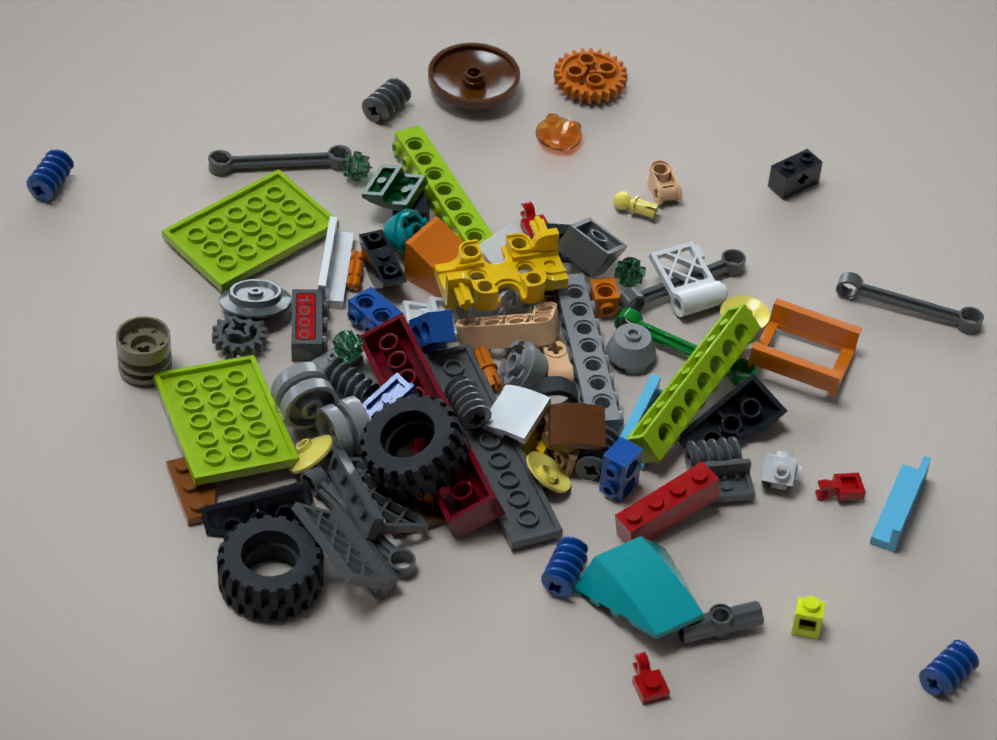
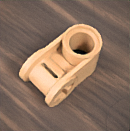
(663, 182)
(558, 361)

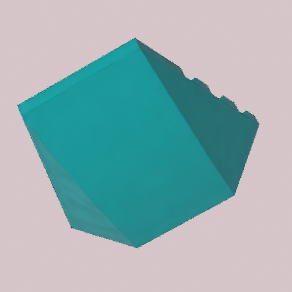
(641, 585)

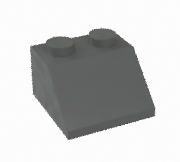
(590, 247)

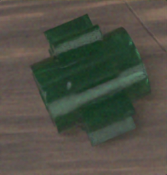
(362, 163)
(629, 272)
(347, 345)

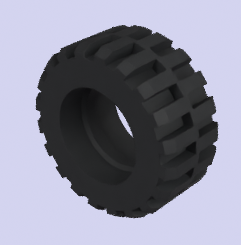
(422, 472)
(270, 595)

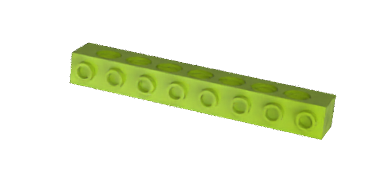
(443, 190)
(694, 383)

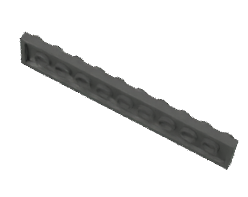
(527, 509)

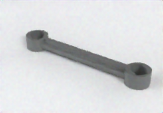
(231, 162)

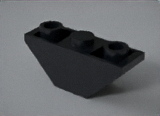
(380, 260)

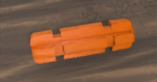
(355, 270)

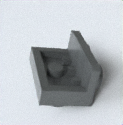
(734, 480)

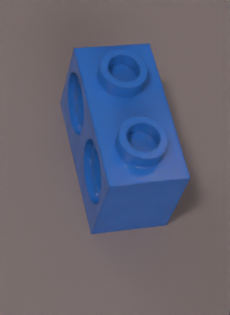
(370, 309)
(433, 330)
(620, 469)

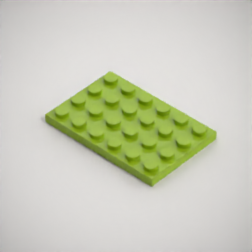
(249, 229)
(225, 420)

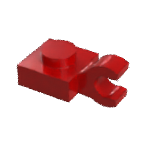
(528, 215)
(844, 485)
(647, 683)

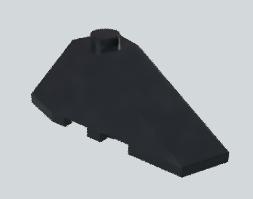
(738, 414)
(278, 501)

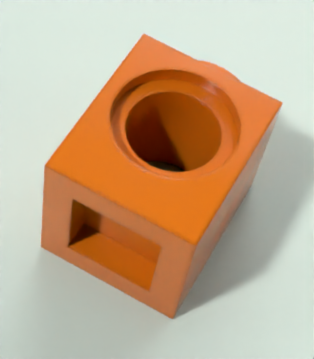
(605, 295)

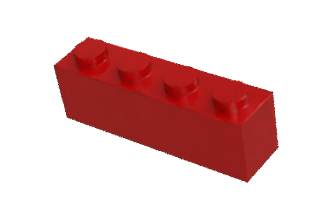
(668, 504)

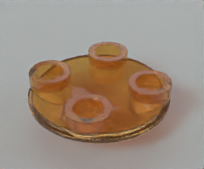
(559, 133)

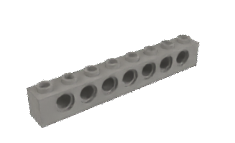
(586, 349)

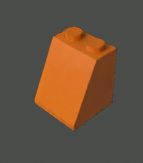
(429, 247)

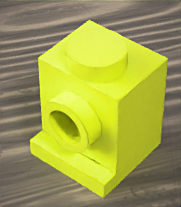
(810, 610)

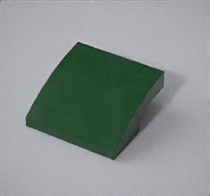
(394, 188)

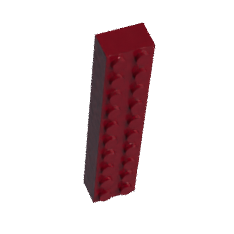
(470, 497)

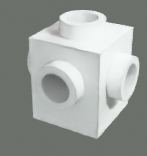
(770, 472)

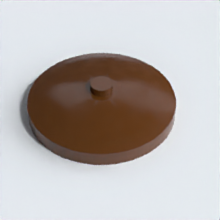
(473, 76)

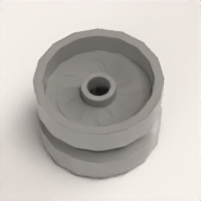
(301, 392)
(343, 424)

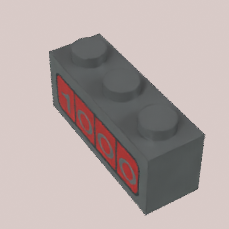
(308, 324)

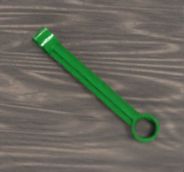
(679, 344)

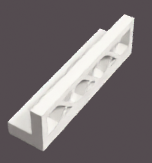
(335, 265)

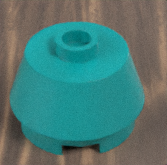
(402, 227)

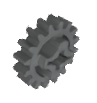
(239, 336)

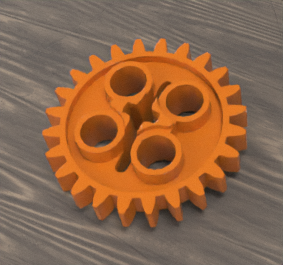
(590, 75)

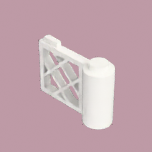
(697, 294)

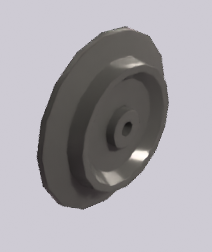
(255, 299)

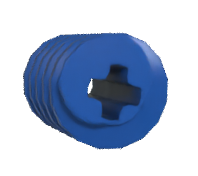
(49, 174)
(565, 566)
(949, 668)

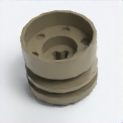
(143, 349)

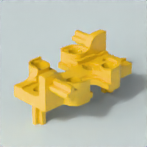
(520, 253)

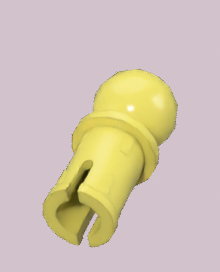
(624, 201)

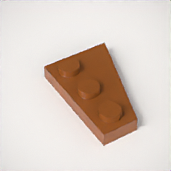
(189, 495)

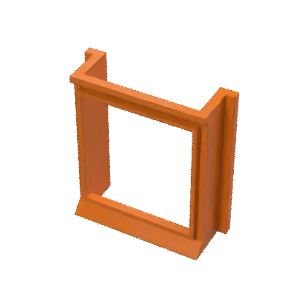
(813, 327)

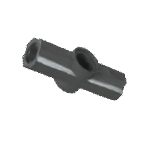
(722, 621)

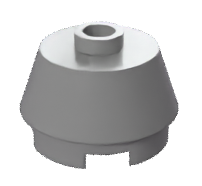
(631, 348)
(524, 365)

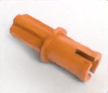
(489, 368)

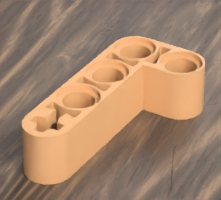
(501, 331)

